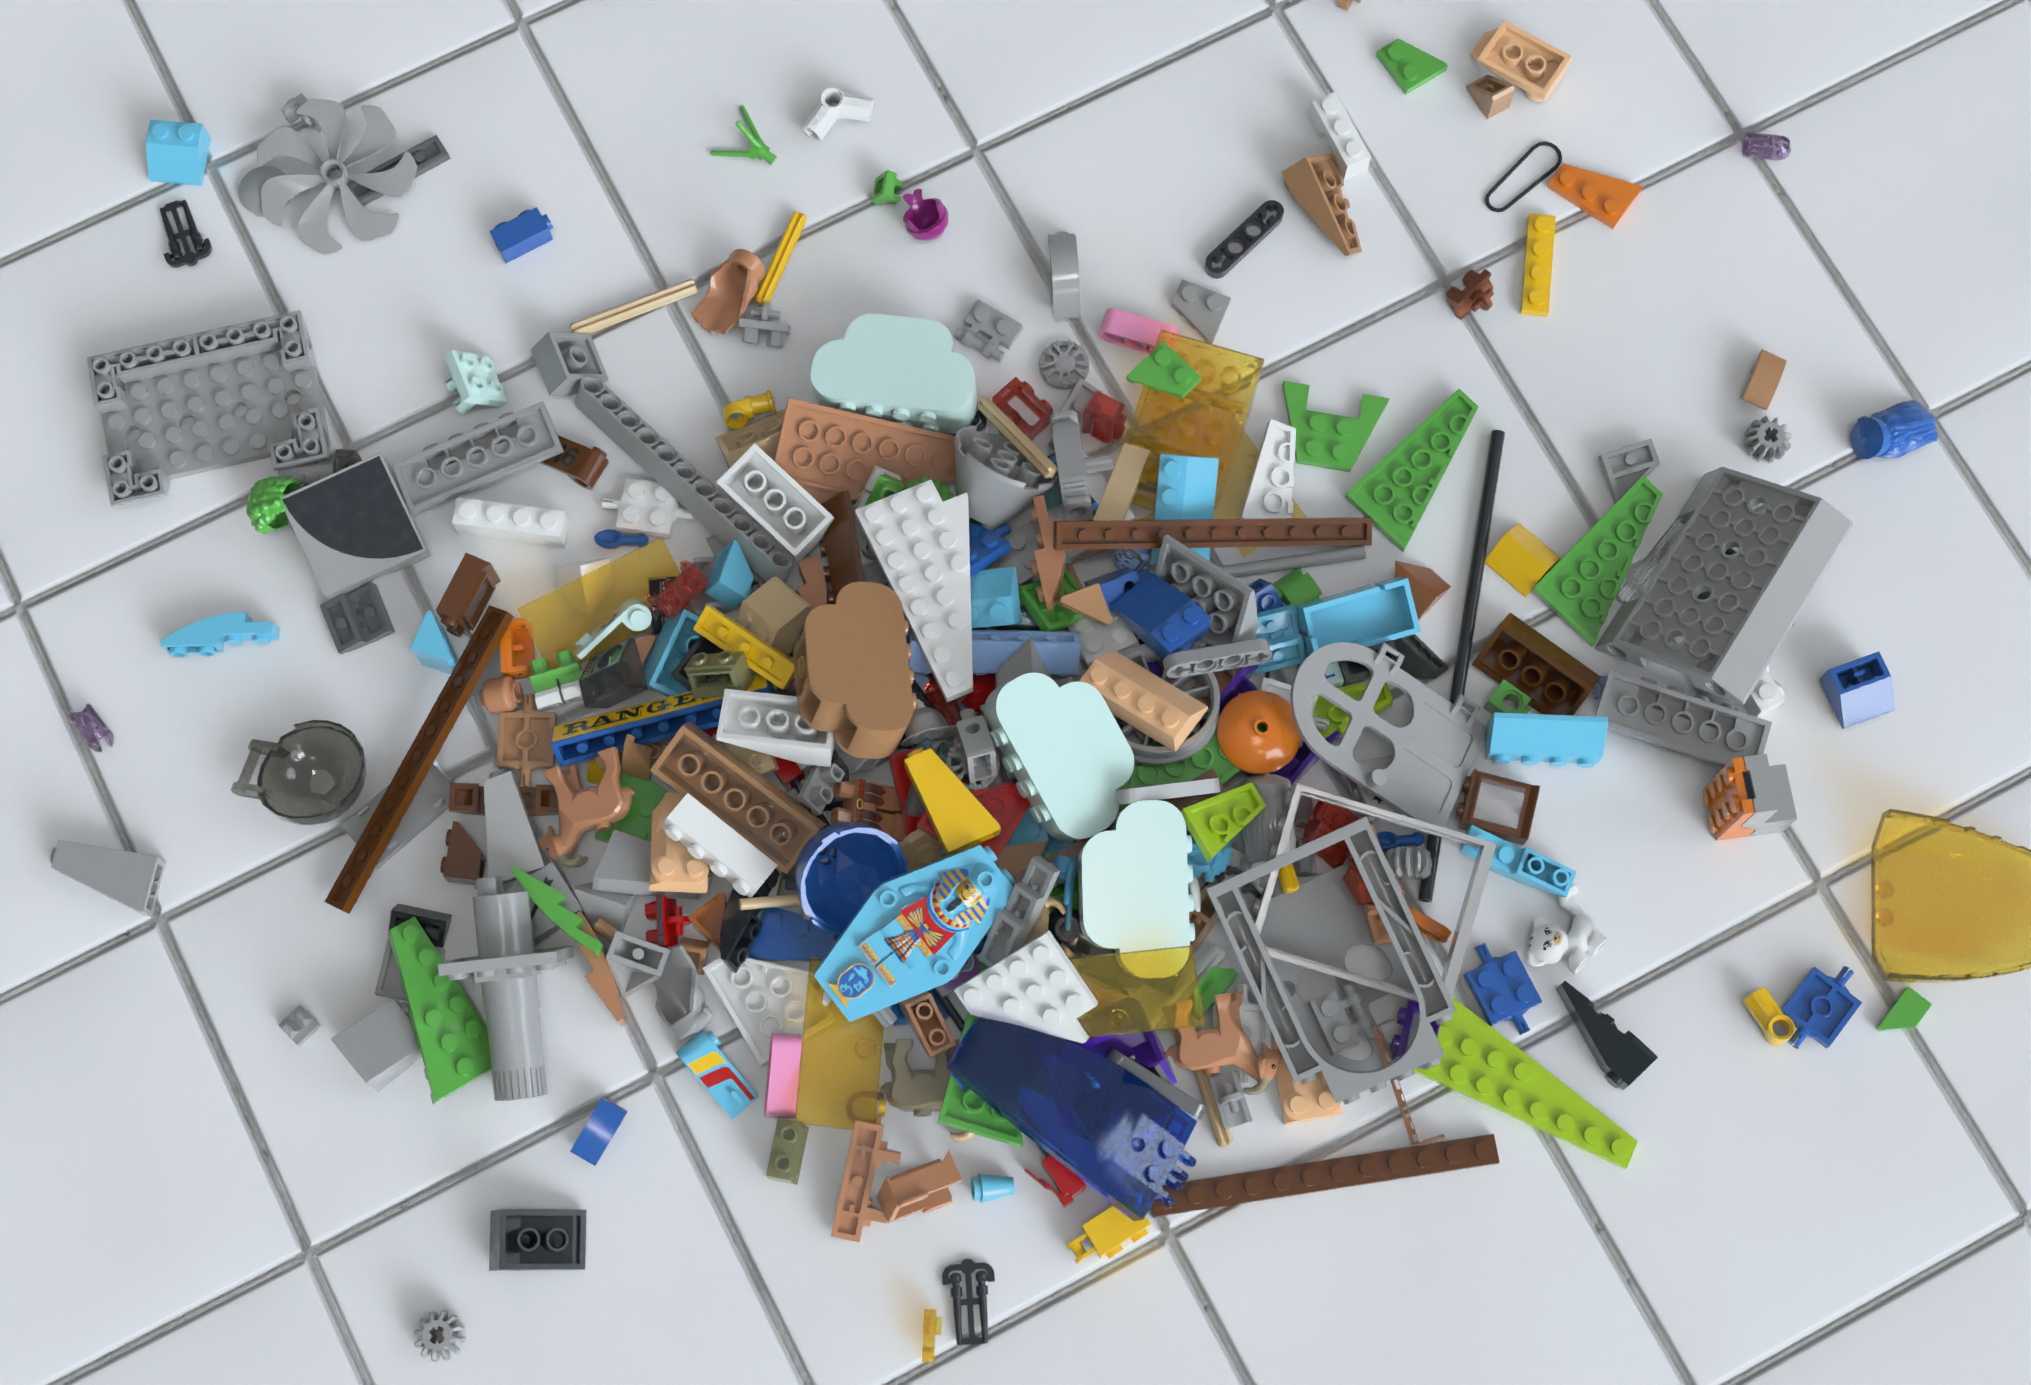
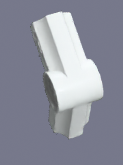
(848, 107)

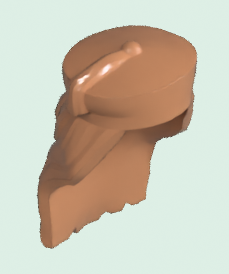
(729, 292)

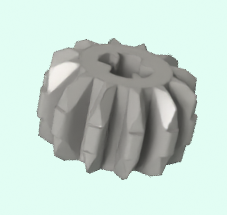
(1769, 449)
(1409, 863)
(428, 1335)

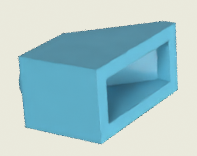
(730, 577)

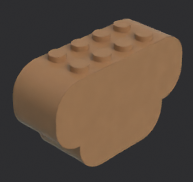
(857, 670)

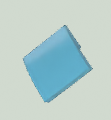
(1281, 631)

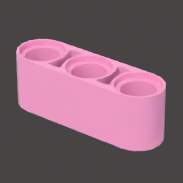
(1132, 330)
(782, 1075)

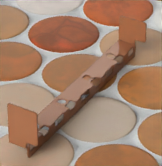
(1379, 1037)

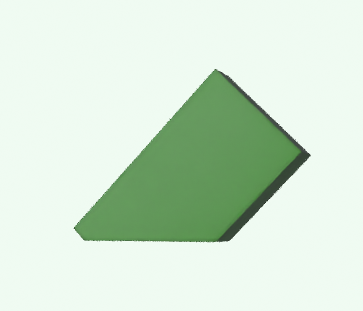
(1905, 1012)

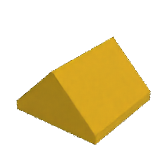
(1521, 559)

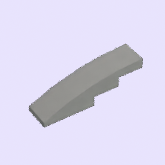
(1021, 911)

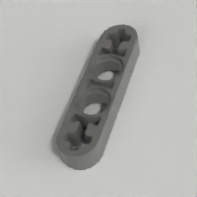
(1169, 1091)

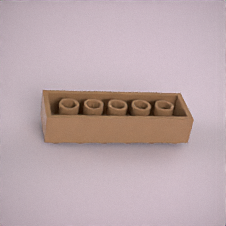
(737, 795)

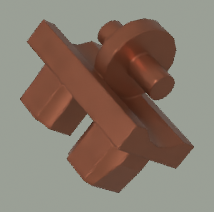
(1474, 295)

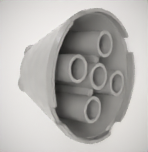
(995, 476)

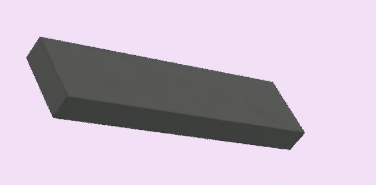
(426, 155)

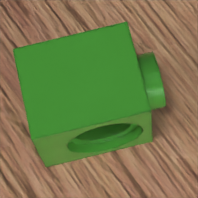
(1507, 691)

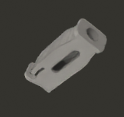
(1074, 467)

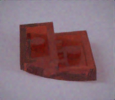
(1324, 820)

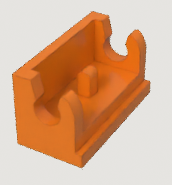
(517, 651)

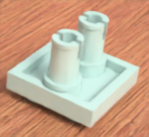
(474, 379)

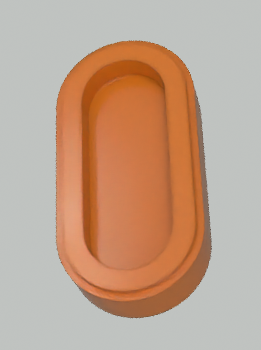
(1431, 927)

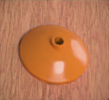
(1245, 745)

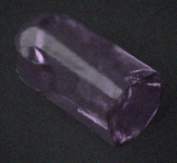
(1765, 146)
(91, 728)

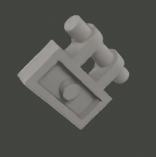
(991, 324)
(1334, 1022)

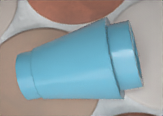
(991, 1187)

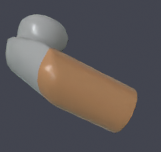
(605, 930)

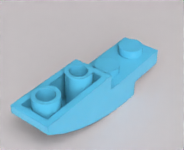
(209, 634)
(1523, 864)

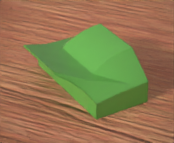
(1215, 983)

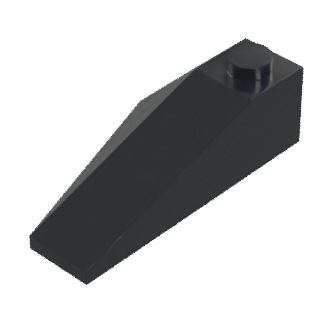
(1617, 1053)

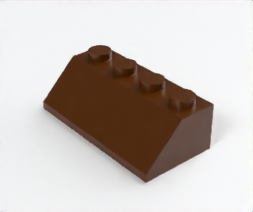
(841, 546)
(1536, 668)

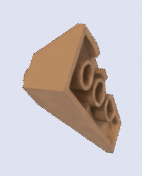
(1317, 188)

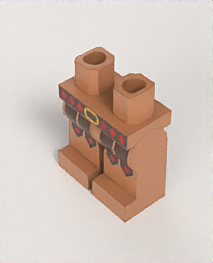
(869, 804)

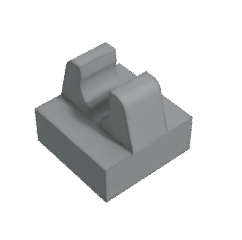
(299, 1025)

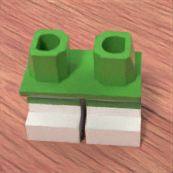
(881, 485)
(546, 684)

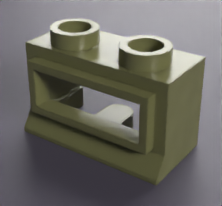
(718, 663)
(787, 1151)

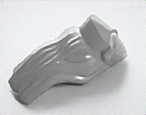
(1261, 830)
(680, 996)

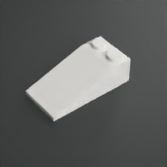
(772, 727)

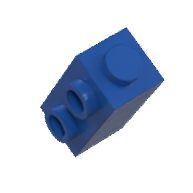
(522, 234)

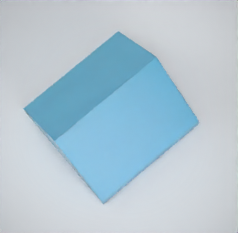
(432, 645)

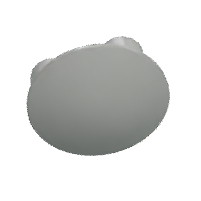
(251, 186)

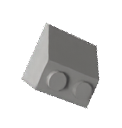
(566, 360)

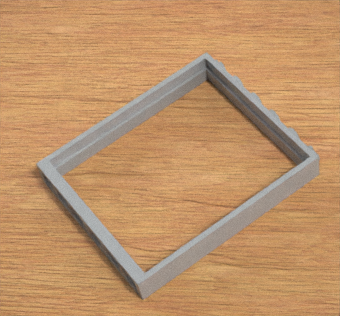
(1468, 910)

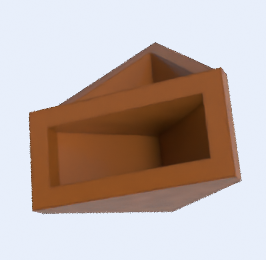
(1424, 585)
(708, 919)

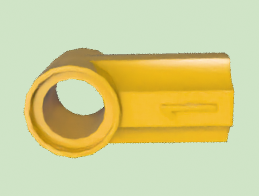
(1768, 1013)

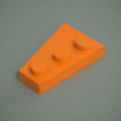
(1595, 193)

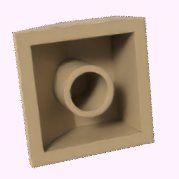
(774, 614)

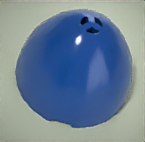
(837, 888)

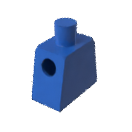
(1113, 583)

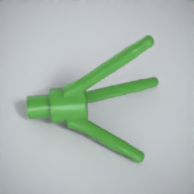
(757, 149)

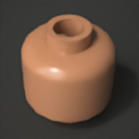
(500, 694)

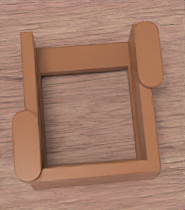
(918, 1189)

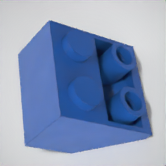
(1859, 689)

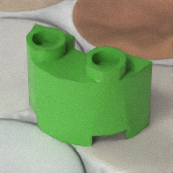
(1297, 588)

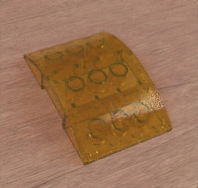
(1206, 419)

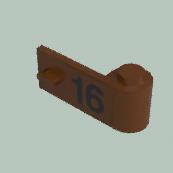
(579, 463)

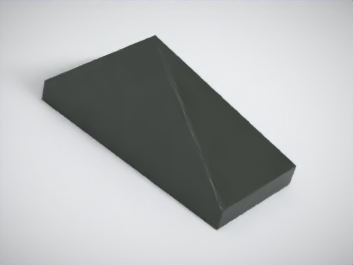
(1419, 658)

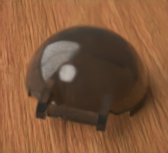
(307, 774)

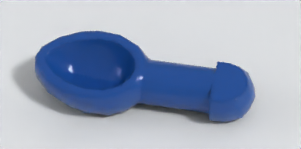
(613, 539)
(1390, 840)

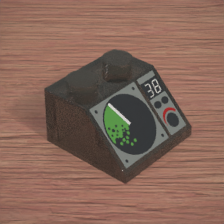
(613, 676)

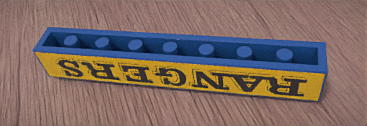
(646, 722)

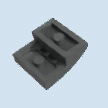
(357, 618)

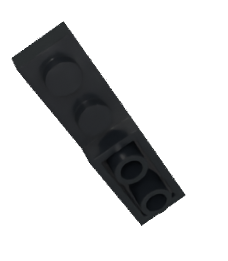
(741, 927)

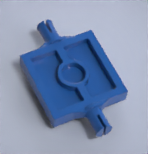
(987, 545)
(1502, 988)
(1821, 1007)

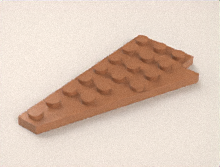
(838, 450)

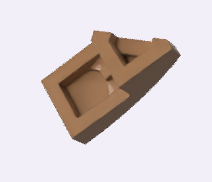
(636, 759)

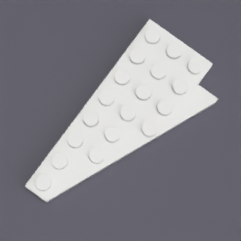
(927, 564)

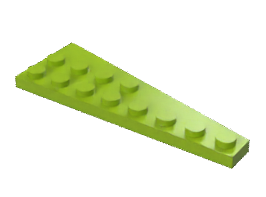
(1505, 1078)

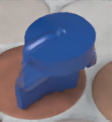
(1893, 431)

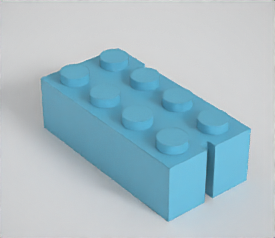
(1360, 615)

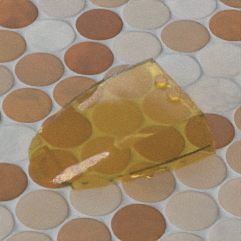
(1947, 901)

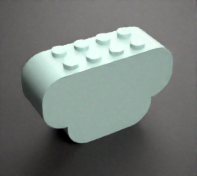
(897, 373)
(1061, 752)
(1138, 881)

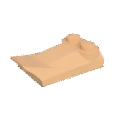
(1522, 60)
(670, 862)
(1304, 1101)

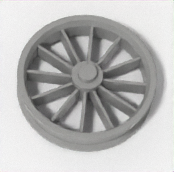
(1198, 739)

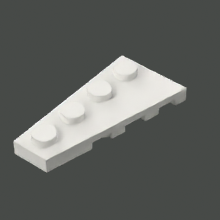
(1272, 477)

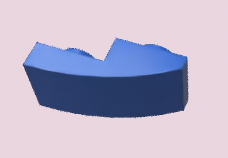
(598, 1131)

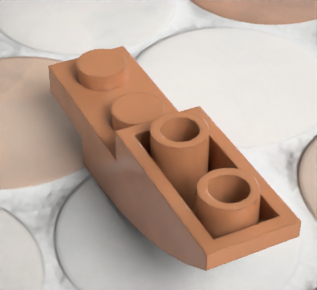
(1049, 562)
(927, 1023)

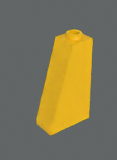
(950, 806)

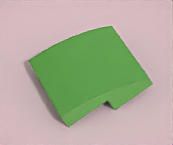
(1058, 617)

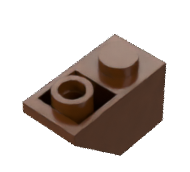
(463, 859)

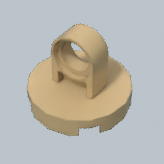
(920, 849)

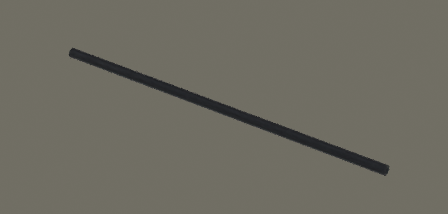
(1469, 616)

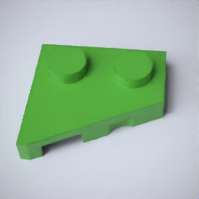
(1409, 65)
(1165, 372)

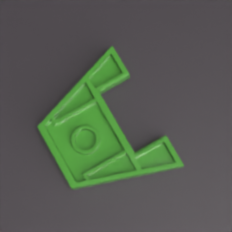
(1327, 438)

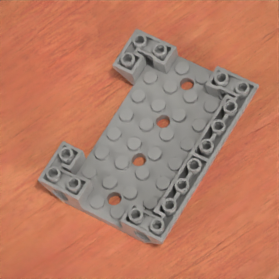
(207, 380)
(1752, 591)

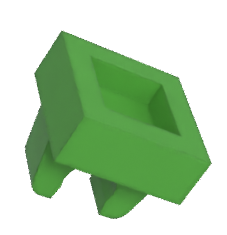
(884, 188)

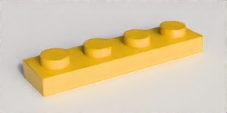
(1538, 265)
(735, 638)

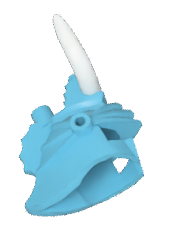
(1209, 869)

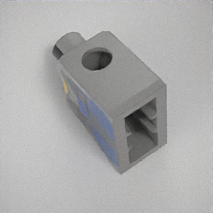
(976, 746)

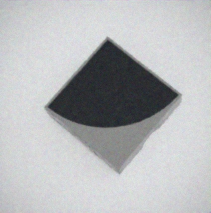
(355, 526)

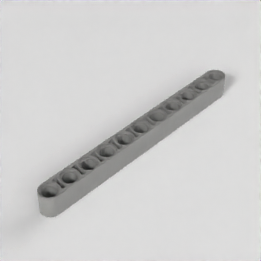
(681, 479)

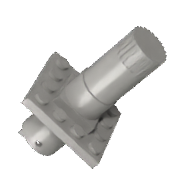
(509, 986)

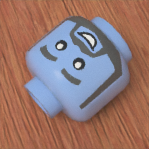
(1131, 558)

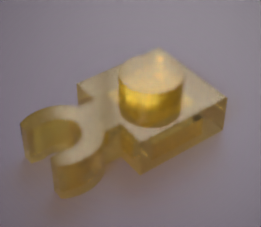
(931, 1327)

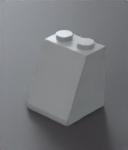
(380, 1044)

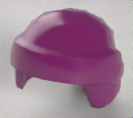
(926, 217)

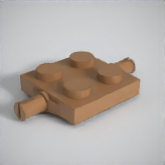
(526, 740)

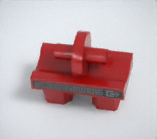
(669, 921)

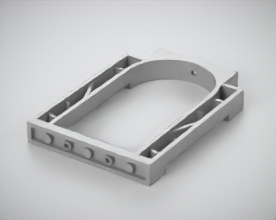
(1272, 997)

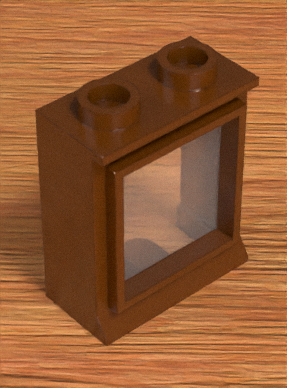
(467, 595)
(1498, 806)

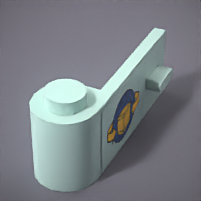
(632, 613)

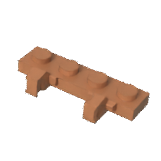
(854, 1205)

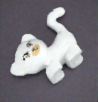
(1551, 943)

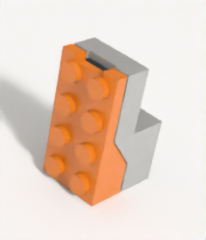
(1749, 799)

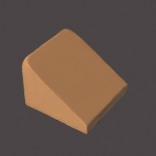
(697, 951)

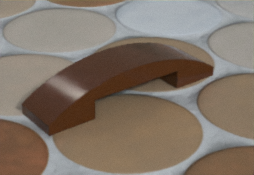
(469, 799)

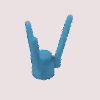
(1067, 876)

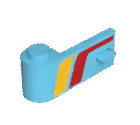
(717, 1073)

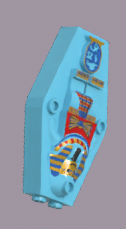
(914, 932)

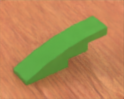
(552, 905)

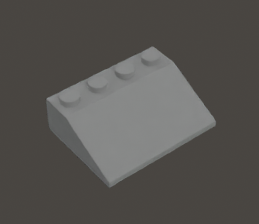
(1214, 590)

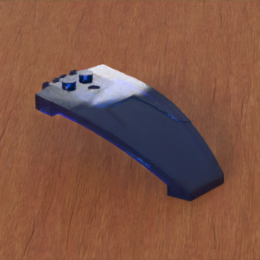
(1079, 1111)

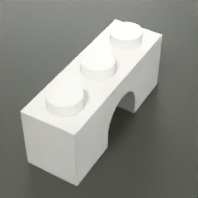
(1333, 121)

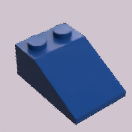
(1162, 616)

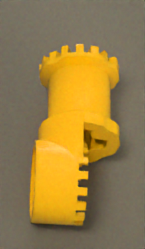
(749, 408)

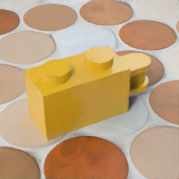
(1107, 1234)

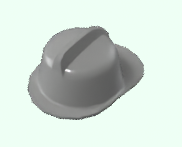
(929, 724)

